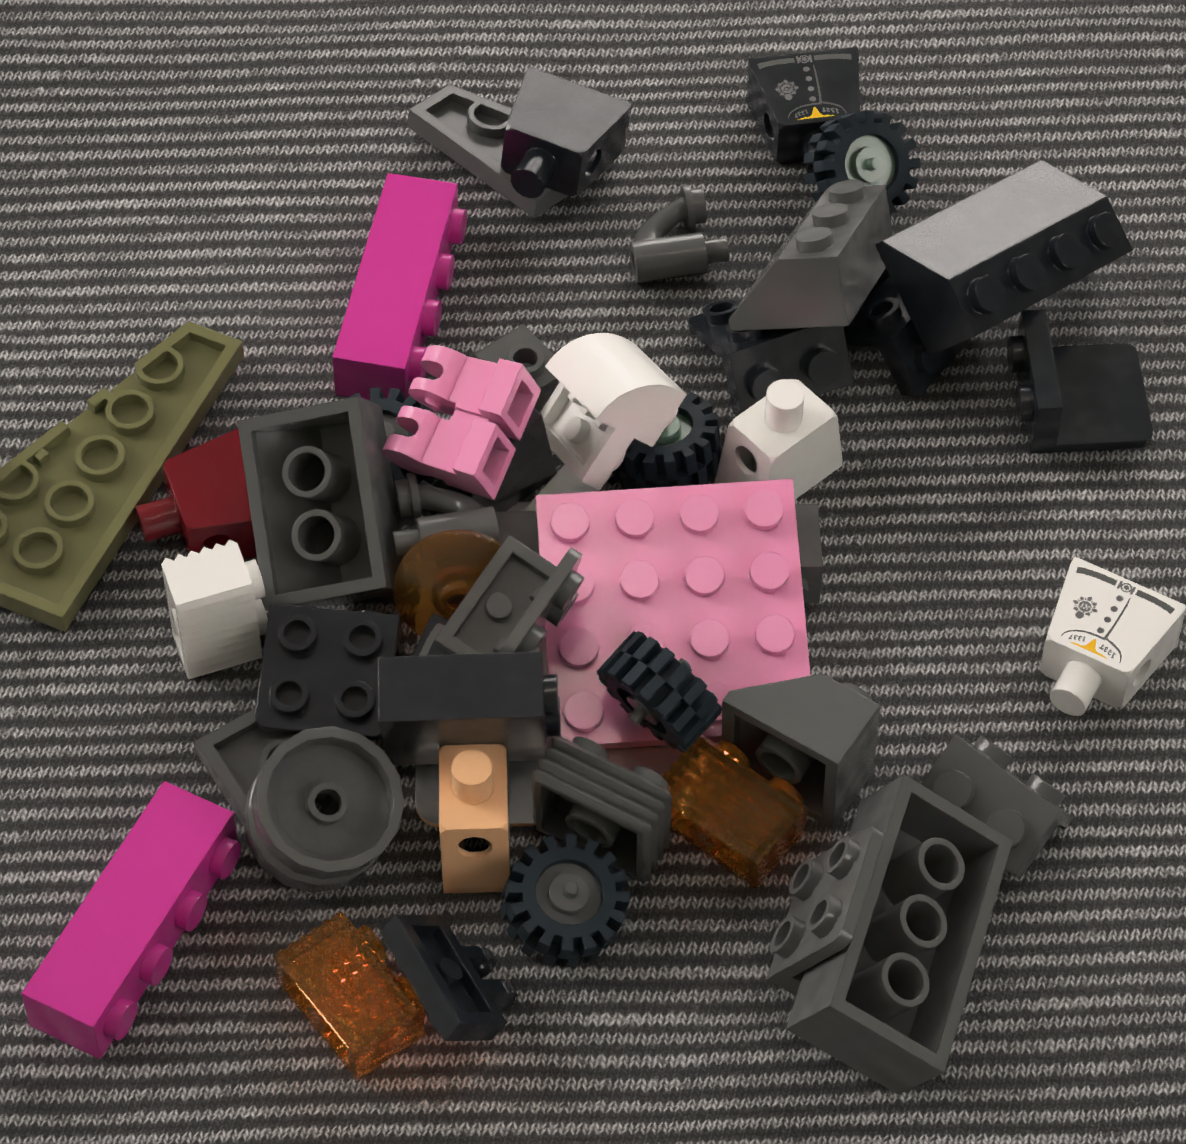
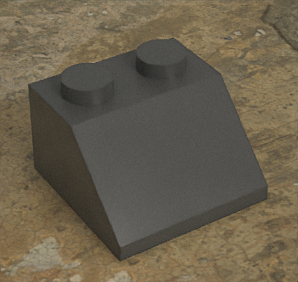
(808, 734)

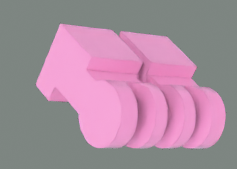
(486, 406)

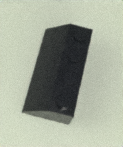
(1000, 252)

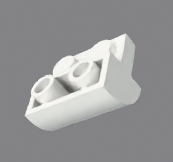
(604, 402)

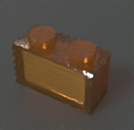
(733, 809)
(351, 994)

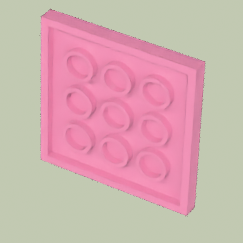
(691, 567)

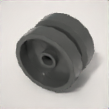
(358, 806)

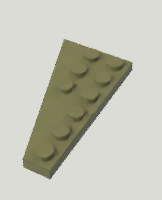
(77, 486)

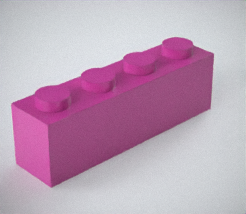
(399, 286)
(132, 921)

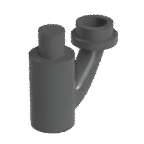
(678, 255)
(458, 511)

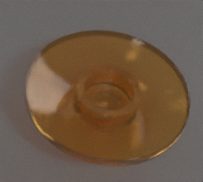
(438, 569)

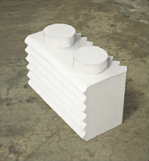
(215, 608)

